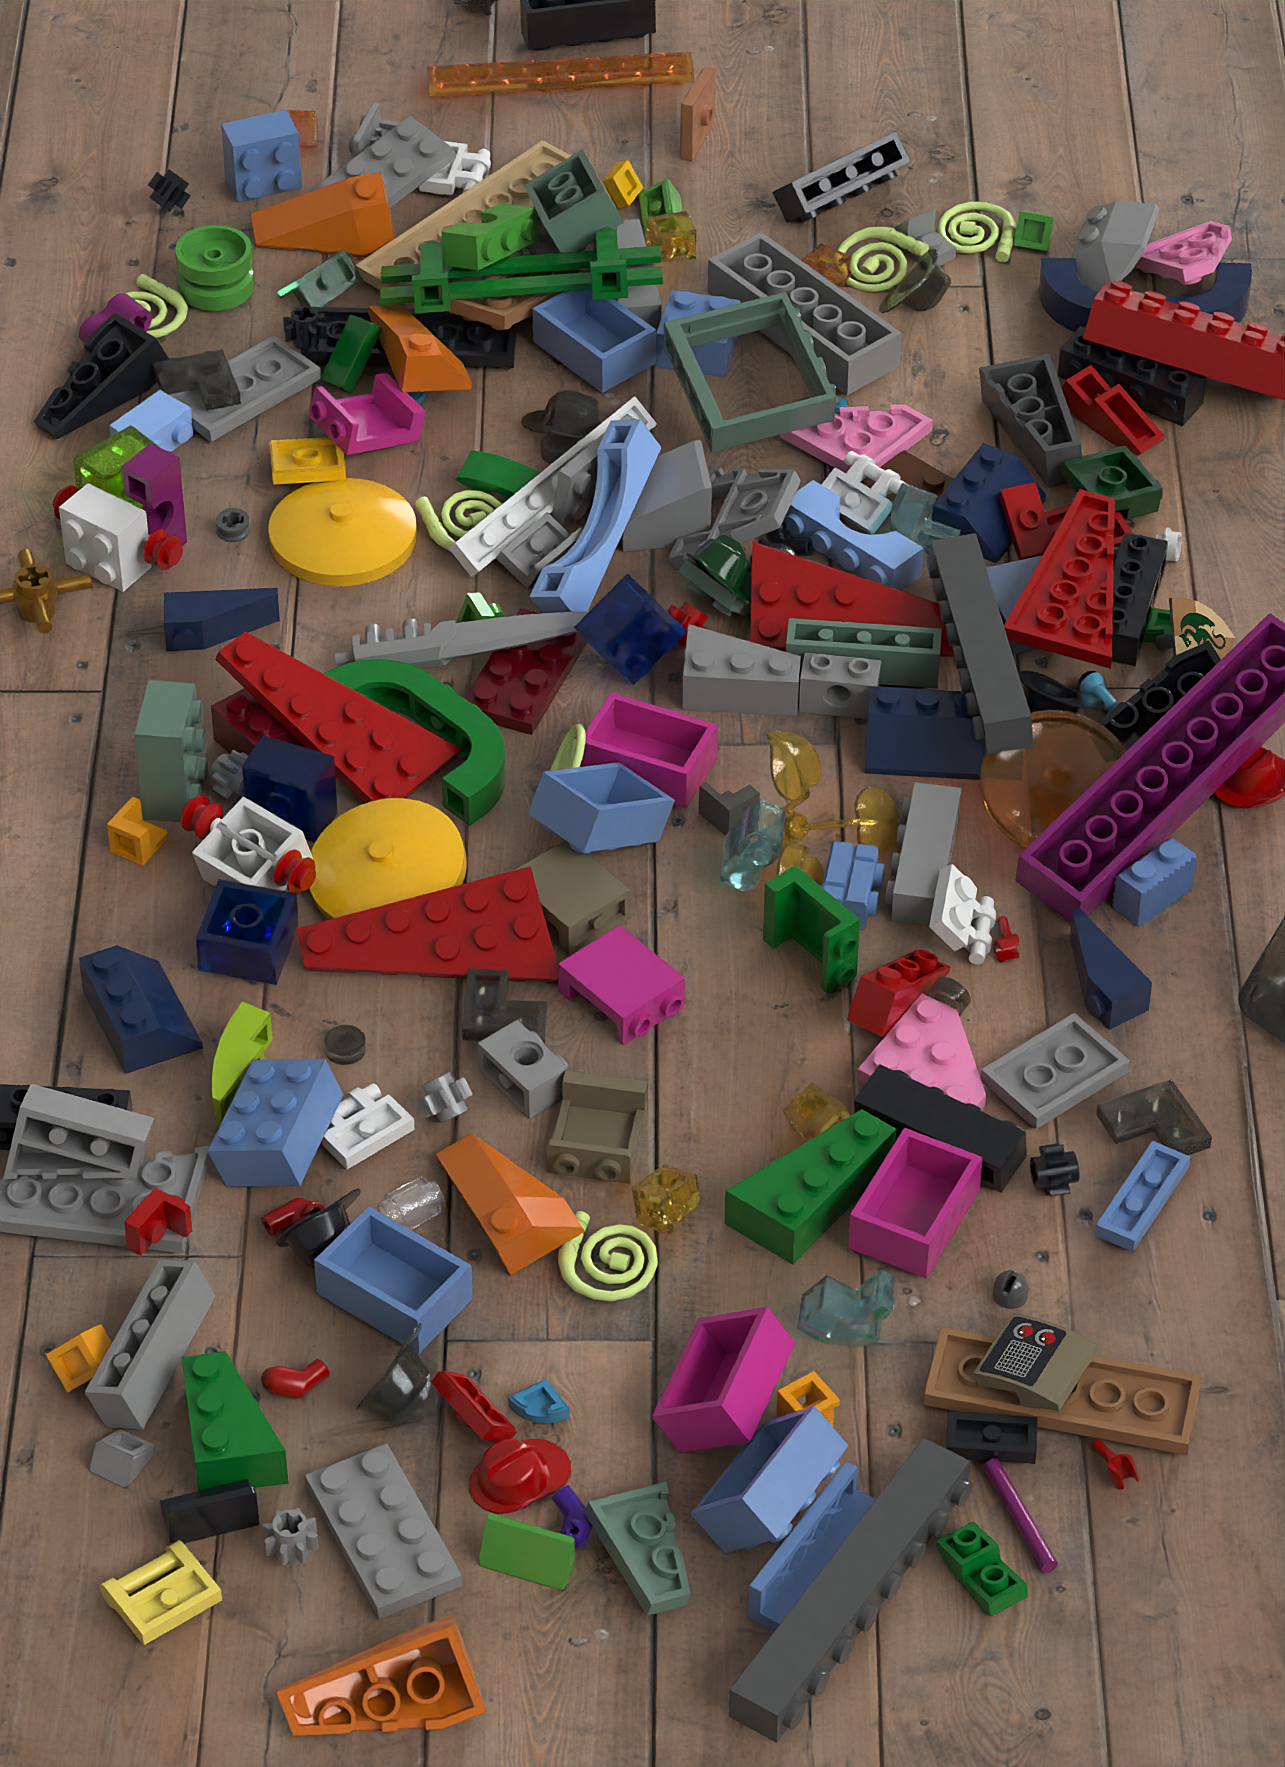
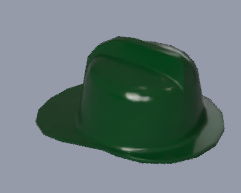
(725, 561)

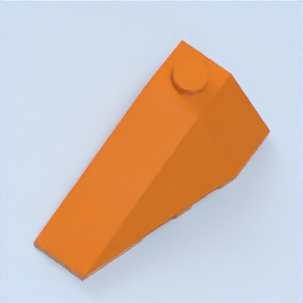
(329, 219)

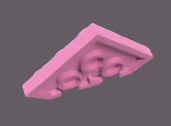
(1187, 253)
(863, 431)
(930, 1049)

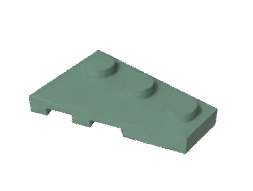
(643, 1545)

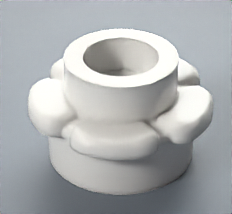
(1174, 543)

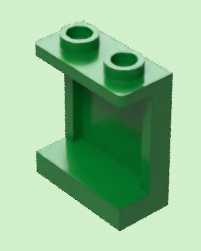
(815, 920)

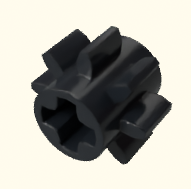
(169, 190)
(305, 327)
(1054, 1169)

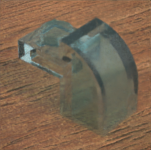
(913, 517)
(847, 1315)

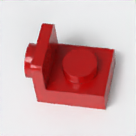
(153, 1216)

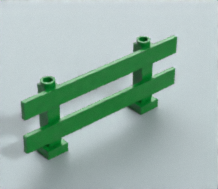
(607, 278)

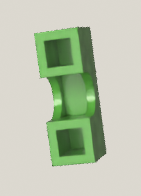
(501, 233)

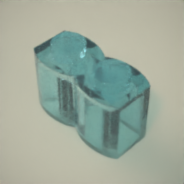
(752, 845)

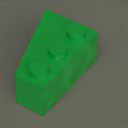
(228, 1427)

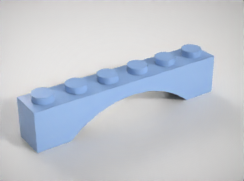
(623, 468)

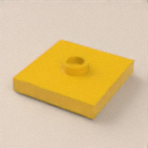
(306, 461)

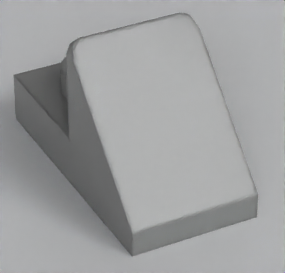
(922, 229)

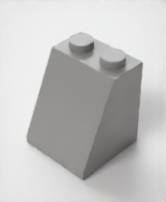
(672, 501)

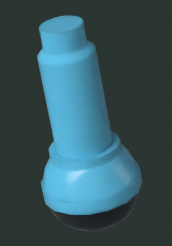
(1093, 684)

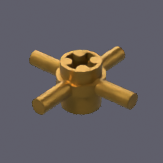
(37, 590)

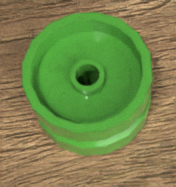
(215, 267)

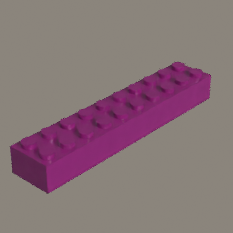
(1161, 776)

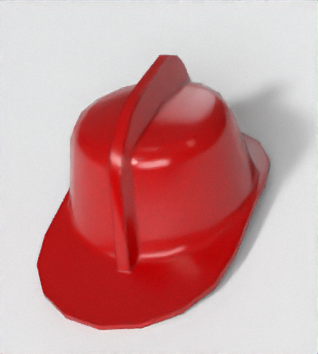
(518, 1474)

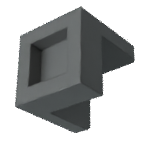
(725, 809)

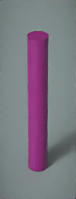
(1020, 1515)

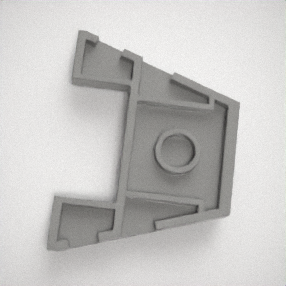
(752, 507)

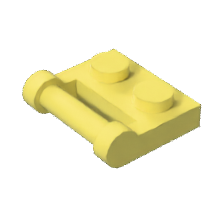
(167, 1601)

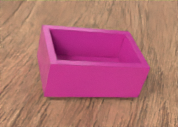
(654, 743)
(915, 1202)
(723, 1380)

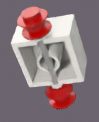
(110, 537)
(248, 846)

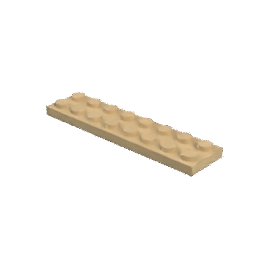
(500, 187)

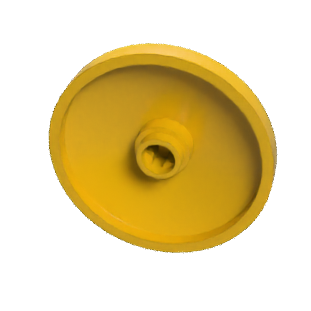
(342, 532)
(385, 856)

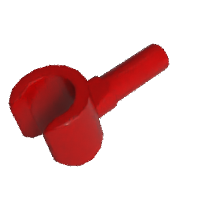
(1006, 947)
(1119, 1466)

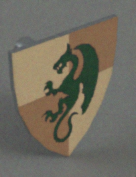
(1192, 626)

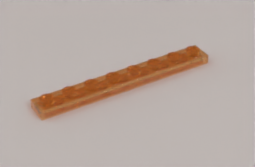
(560, 74)

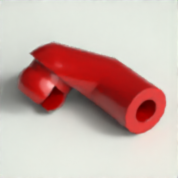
(290, 1214)

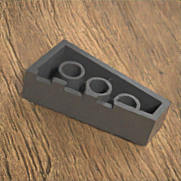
(1033, 412)

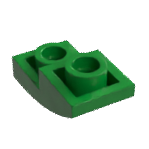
(496, 473)
(978, 1567)

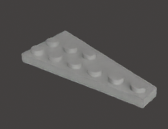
(97, 1207)

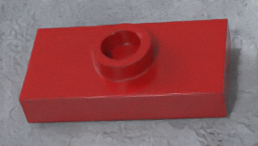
(1026, 520)
(473, 1406)

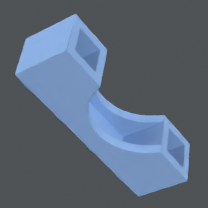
(880, 558)

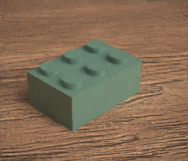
(573, 203)
(169, 749)

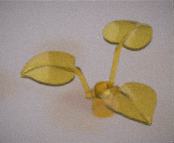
(793, 770)

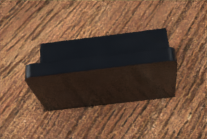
(210, 1512)

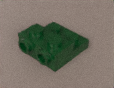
(1118, 476)

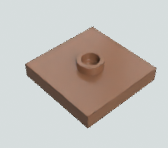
(697, 113)

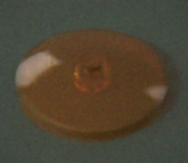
(1036, 784)

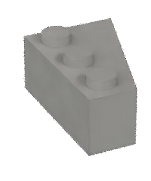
(738, 675)
(76, 1137)

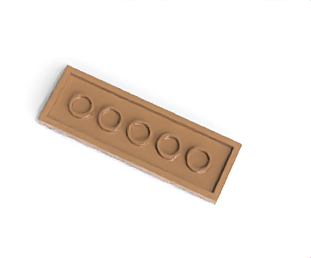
(1109, 1402)

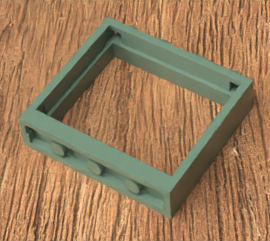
(735, 321)

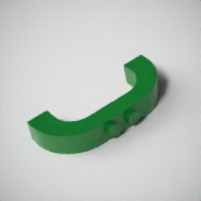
(404, 688)

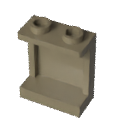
(578, 895)
(598, 1127)

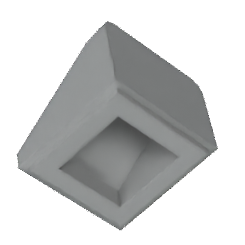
(121, 1457)

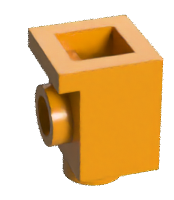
(816, 1393)

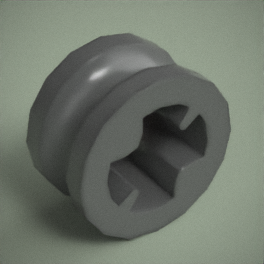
(229, 517)

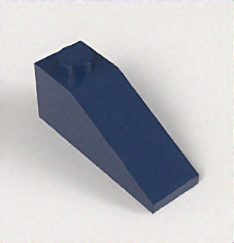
(211, 617)
(1108, 979)

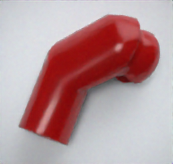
(294, 1382)

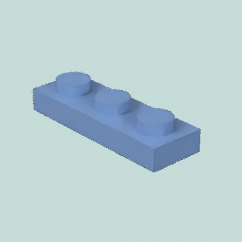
(1142, 1196)

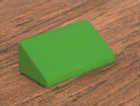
(659, 200)
(527, 1552)

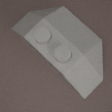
(1113, 241)

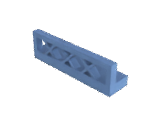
(807, 1548)

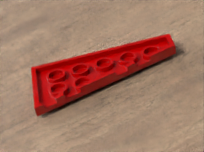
(803, 589)
(1071, 589)
(441, 934)

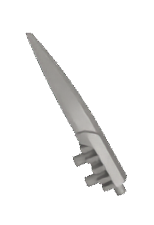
(457, 640)

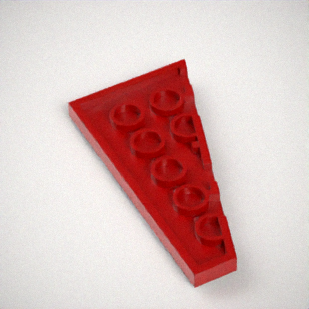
(372, 746)

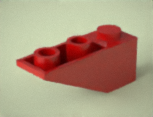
(892, 989)

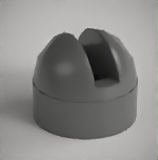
(1018, 1293)

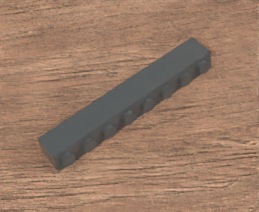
(981, 645)
(850, 1590)

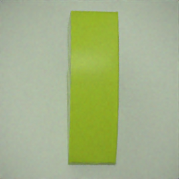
(241, 1042)

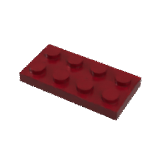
(524, 680)

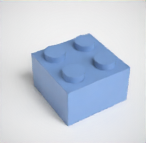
(261, 155)
(712, 357)

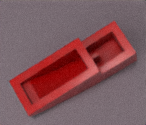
(1110, 412)

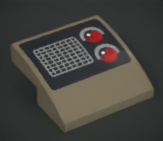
(1035, 1361)

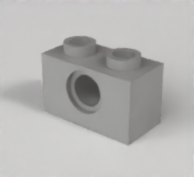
(837, 685)
(522, 1068)

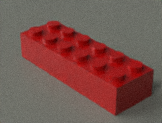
(1188, 338)

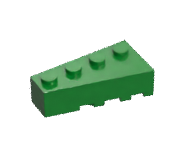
(810, 1187)

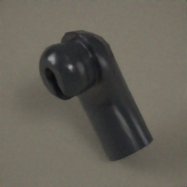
(801, 546)

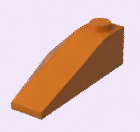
(416, 354)
(509, 1204)
(398, 1684)

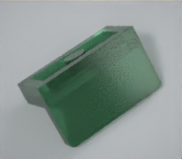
(324, 281)

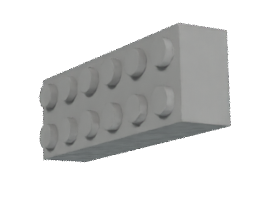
(844, 332)

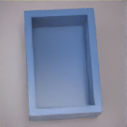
(594, 337)
(600, 807)
(275, 1122)
(393, 1278)
(770, 1481)

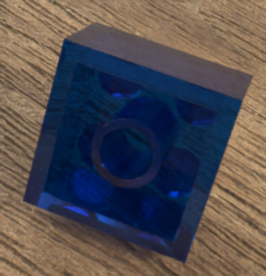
(630, 629)
(292, 784)
(247, 931)

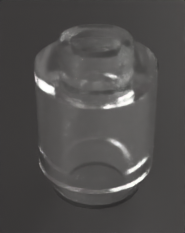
(413, 1203)

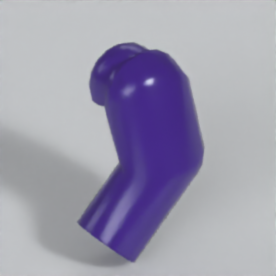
(575, 1521)

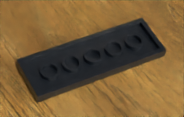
(470, 341)

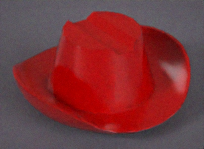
(1255, 782)

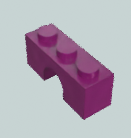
(156, 482)

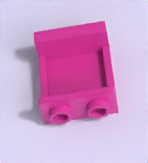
(369, 420)
(623, 982)

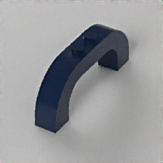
(1071, 301)

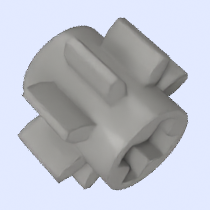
(228, 774)
(445, 1097)
(290, 1536)

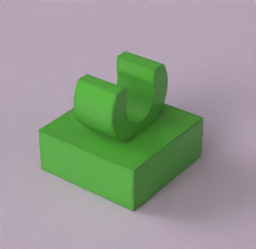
(1034, 230)
(476, 608)

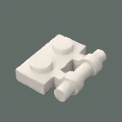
(452, 174)
(859, 503)
(957, 909)
(367, 1130)

